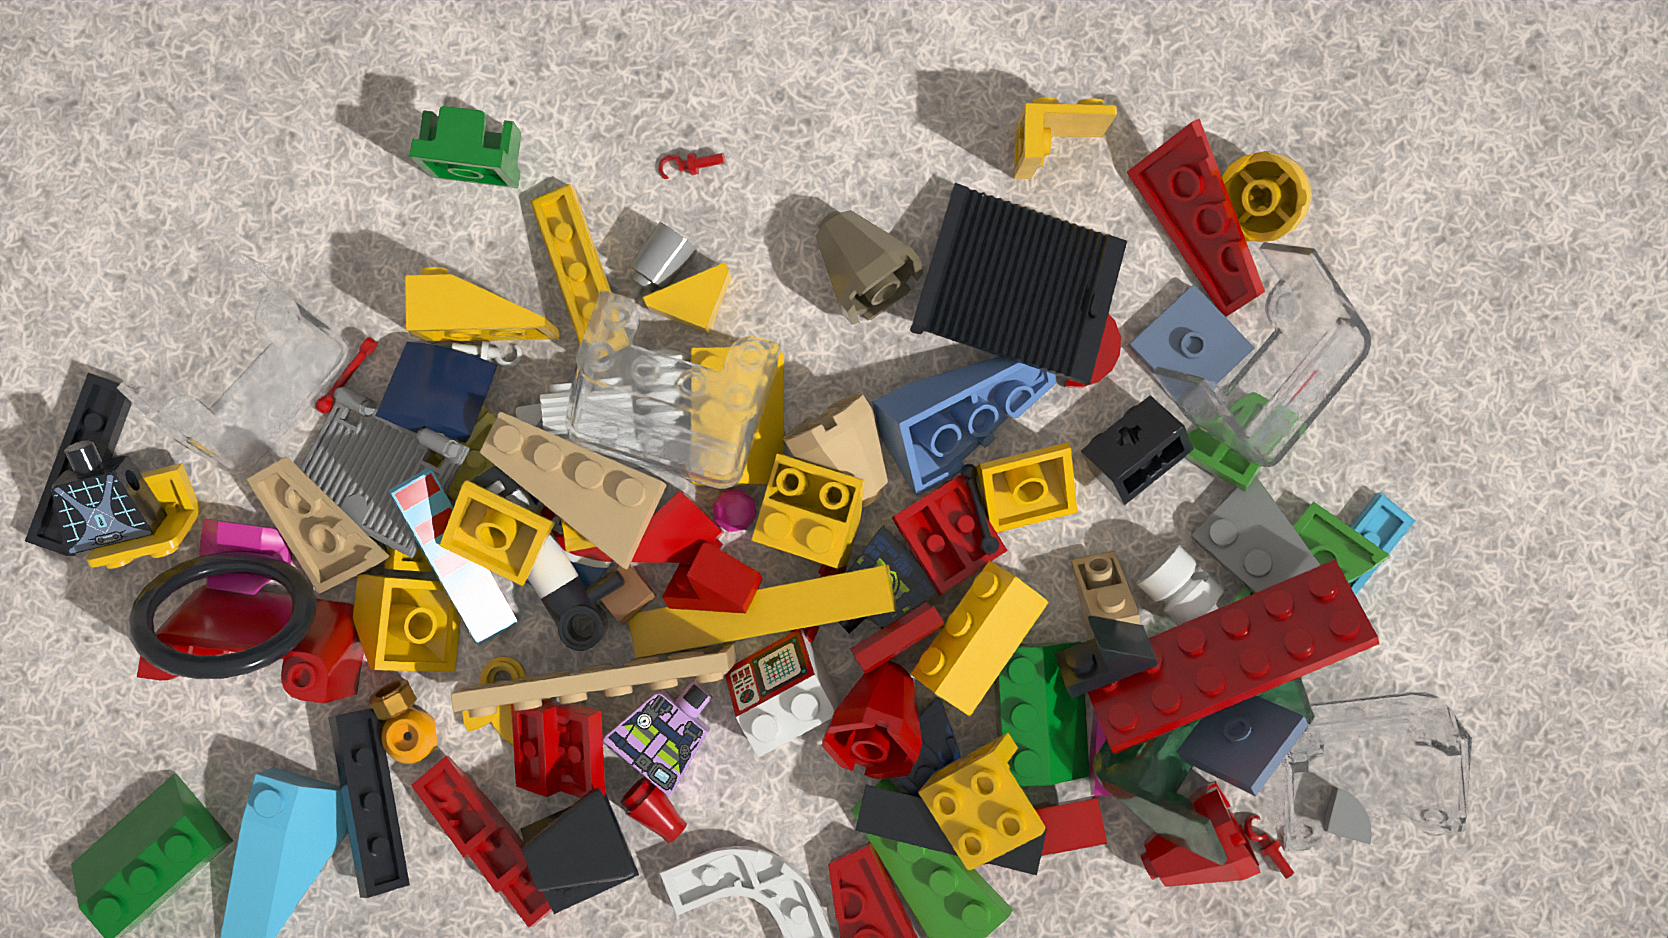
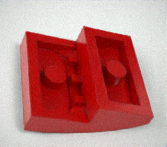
(946, 535)
(897, 637)
(558, 749)

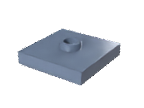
(1192, 339)
(1243, 742)

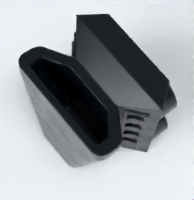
(578, 852)

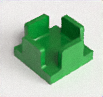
(461, 150)

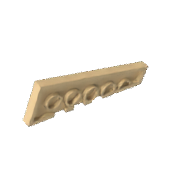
(525, 693)

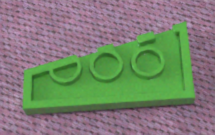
(939, 887)

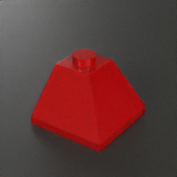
(677, 532)

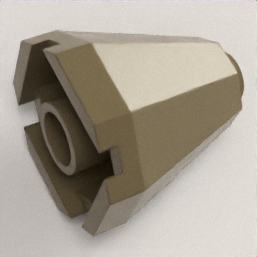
(865, 262)

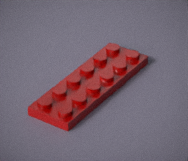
(1236, 655)

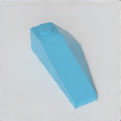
(281, 849)

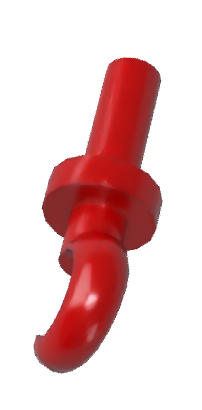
(692, 162)
(1269, 846)

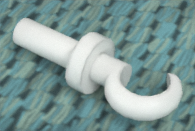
(488, 352)

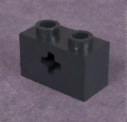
(1137, 449)

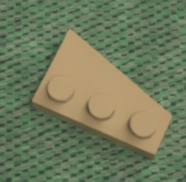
(314, 526)

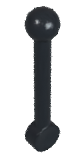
(988, 544)

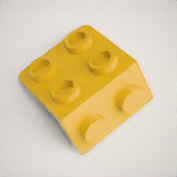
(182, 508)

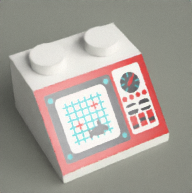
(781, 692)

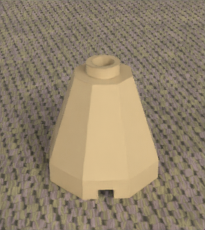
(844, 442)

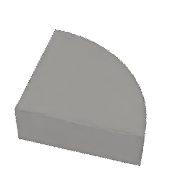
(1347, 817)

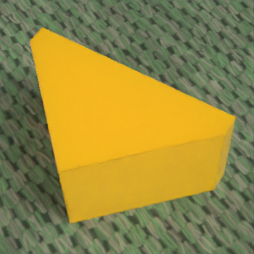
(694, 299)

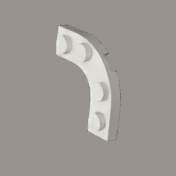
(753, 875)

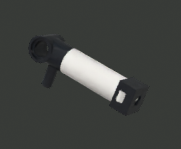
(555, 576)

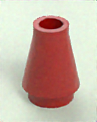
(653, 810)

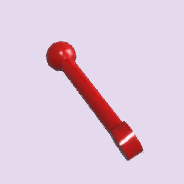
(324, 403)

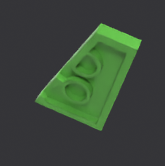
(1331, 540)

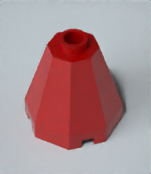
(877, 724)
(1183, 867)

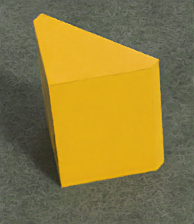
(1028, 487)
(496, 532)

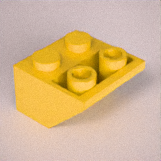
(810, 511)

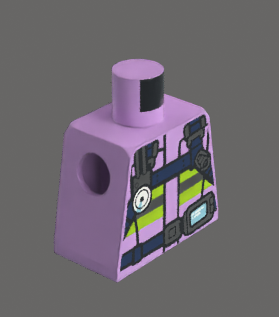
(663, 735)

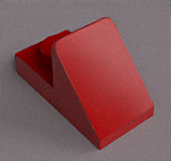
(712, 583)

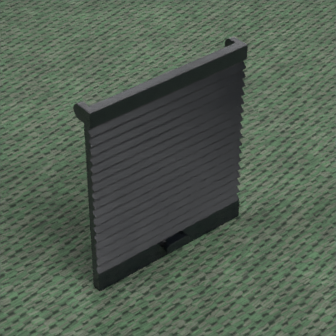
(1019, 284)

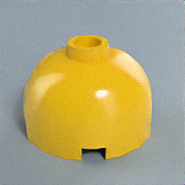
(1268, 194)

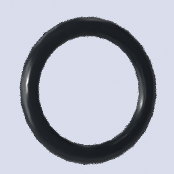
(228, 665)

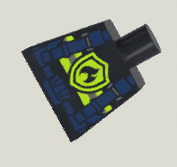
(908, 578)

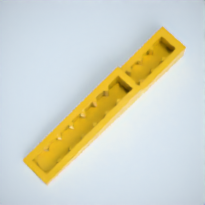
(770, 612)

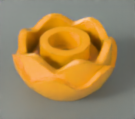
(423, 740)

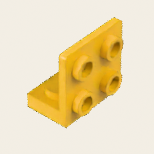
(1049, 119)
(982, 804)

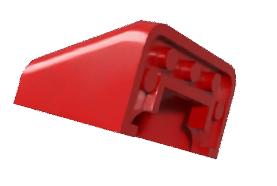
(220, 622)

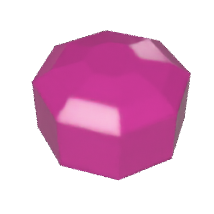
(734, 510)

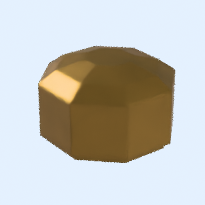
(392, 699)

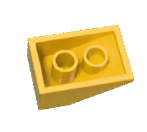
(454, 310)

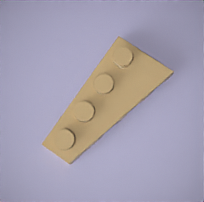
(585, 489)

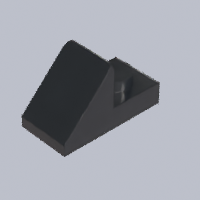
(1113, 654)

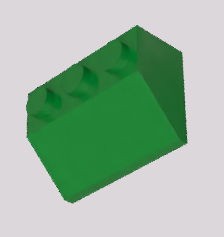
(1041, 717)
(146, 858)

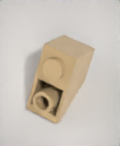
(1103, 590)

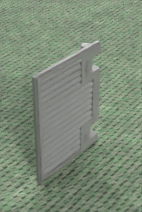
(366, 461)

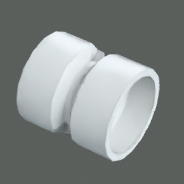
(1180, 586)

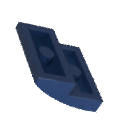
(437, 390)

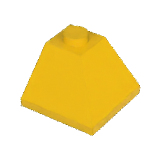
(406, 624)

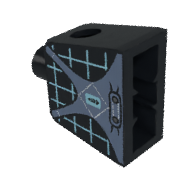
(103, 500)

